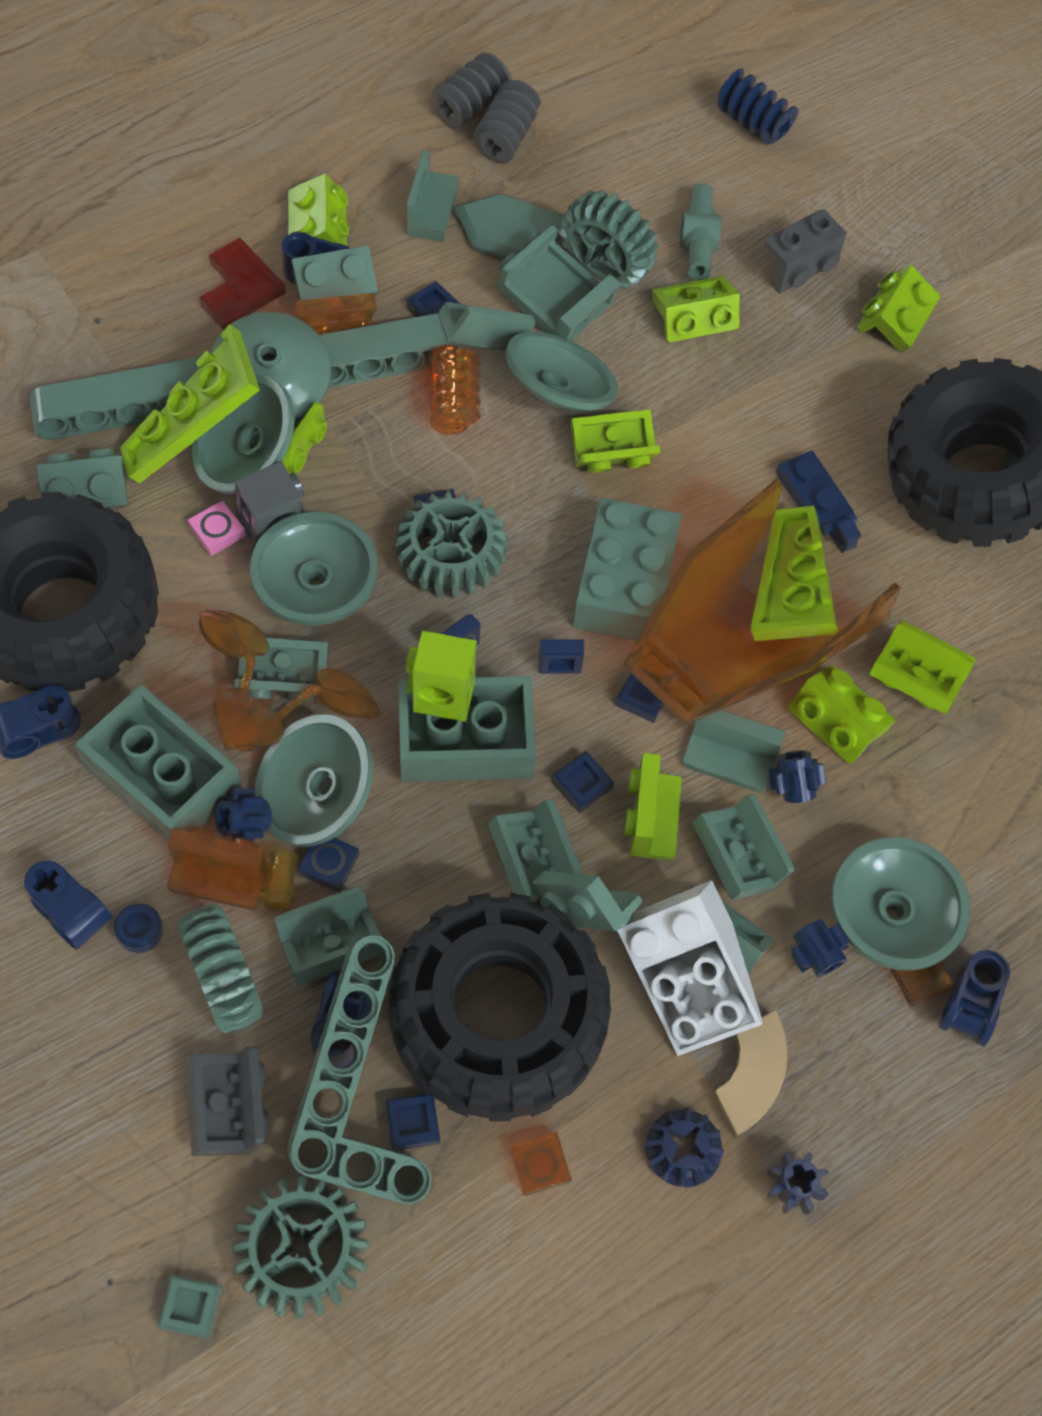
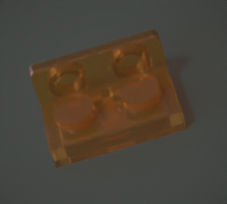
(336, 313)

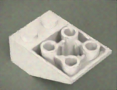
(692, 968)

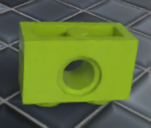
(442, 675)

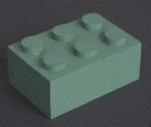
(626, 568)
(490, 745)
(158, 764)

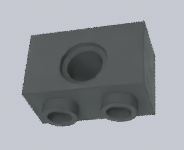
(267, 499)

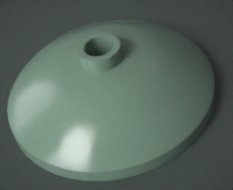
(300, 354)
(560, 372)
(246, 439)
(312, 549)
(301, 769)
(914, 883)

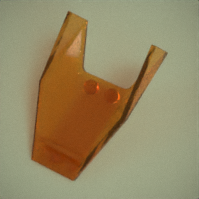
(699, 637)

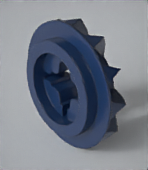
(661, 1149)

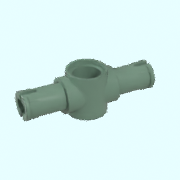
(700, 231)

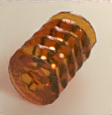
(454, 389)

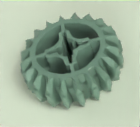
(609, 237)
(449, 558)
(220, 968)
(282, 1262)

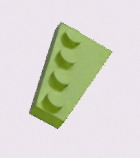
(193, 408)
(794, 581)

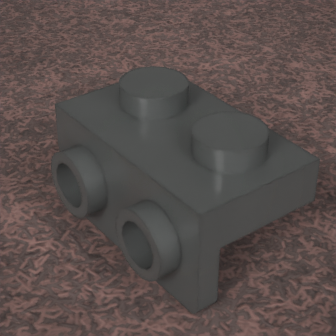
(805, 250)
(226, 1103)

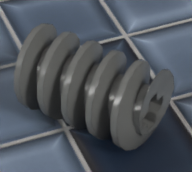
(469, 89)
(507, 121)

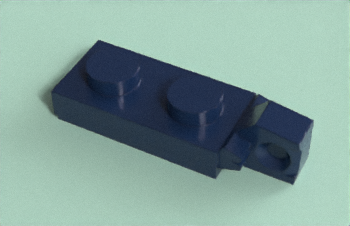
(813, 486)

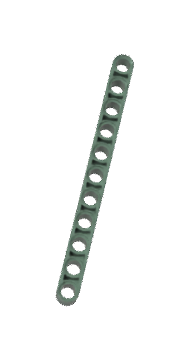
(132, 394)

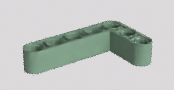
(344, 1081)

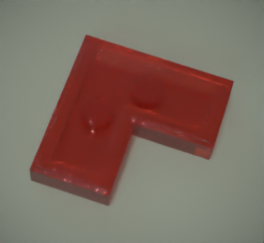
(247, 285)

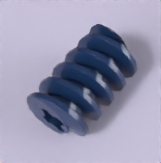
(756, 109)

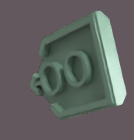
(504, 223)

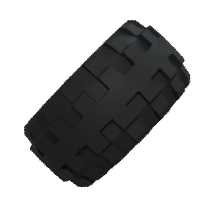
(963, 409)
(81, 541)
(486, 1074)

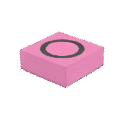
(216, 528)

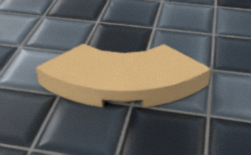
(757, 1075)

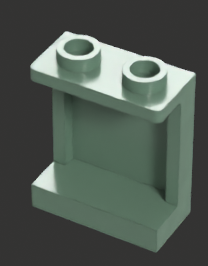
(554, 286)

